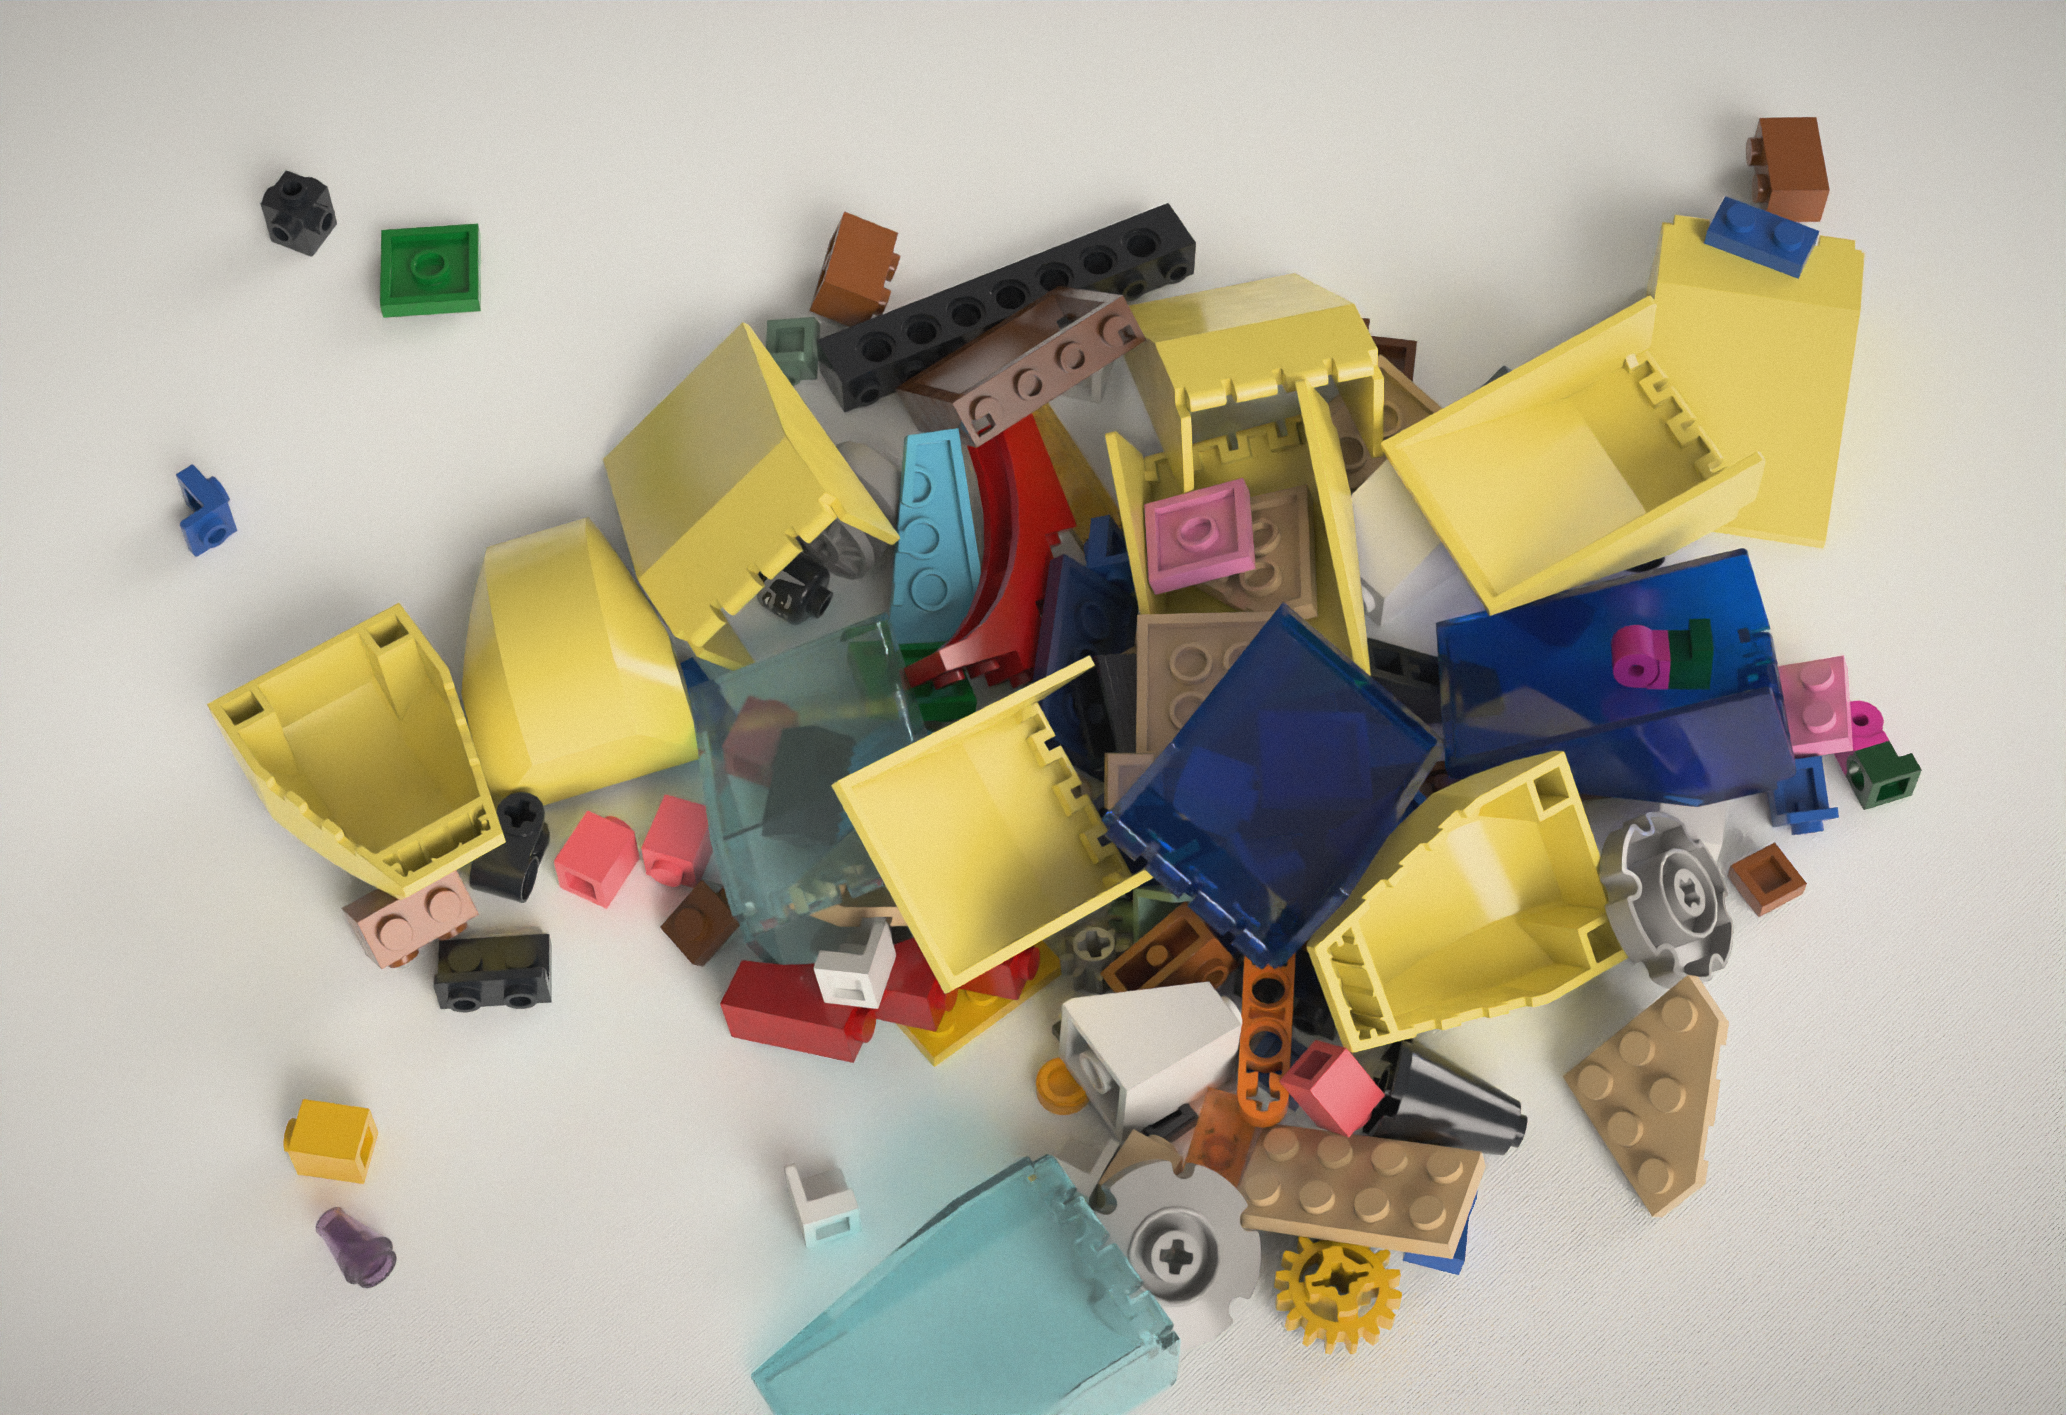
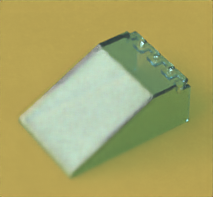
(767, 761)
(986, 1316)

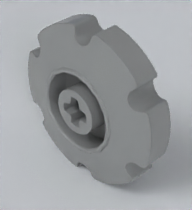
(1666, 899)
(1198, 1217)

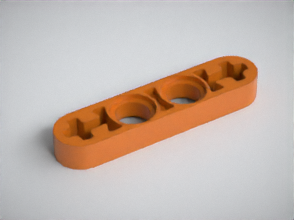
(1259, 1018)

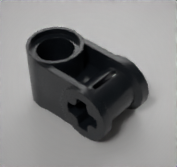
(514, 865)

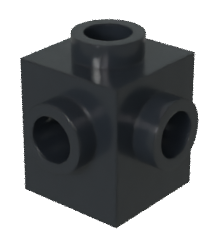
(298, 213)

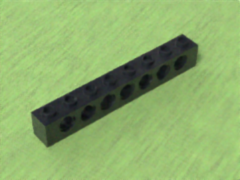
(893, 347)

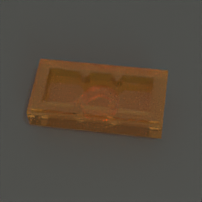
(1222, 1136)

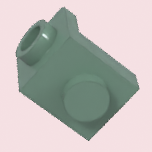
(794, 347)

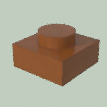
(1766, 879)

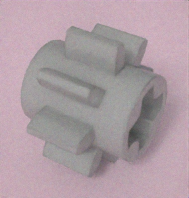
(1088, 956)

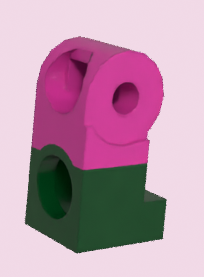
(1664, 656)
(1874, 765)

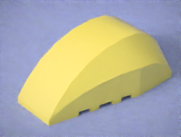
(569, 670)
(366, 755)
(1470, 909)

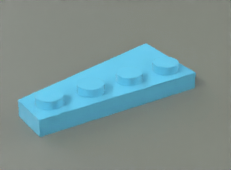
(937, 547)

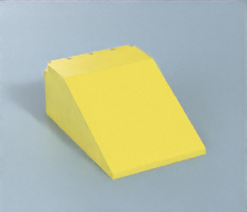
(1243, 346)
(1762, 367)
(1267, 464)
(1570, 468)
(724, 488)
(986, 835)

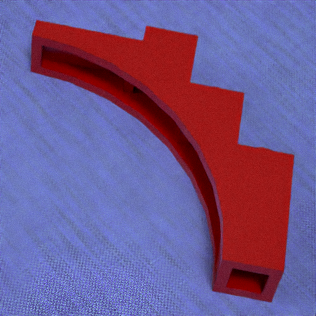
(1021, 525)
(787, 1010)

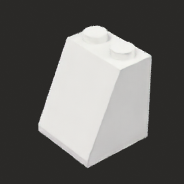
(1395, 547)
(1149, 1050)

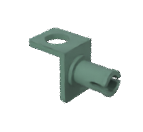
(1146, 910)

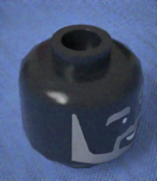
(797, 590)

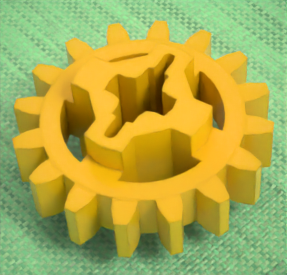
(1320, 1307)

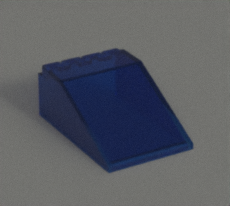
(1547, 684)
(1276, 790)

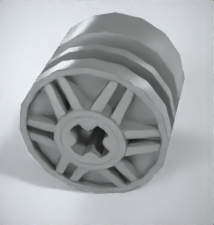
(842, 547)

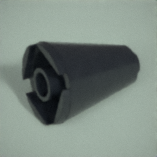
(1442, 1103)

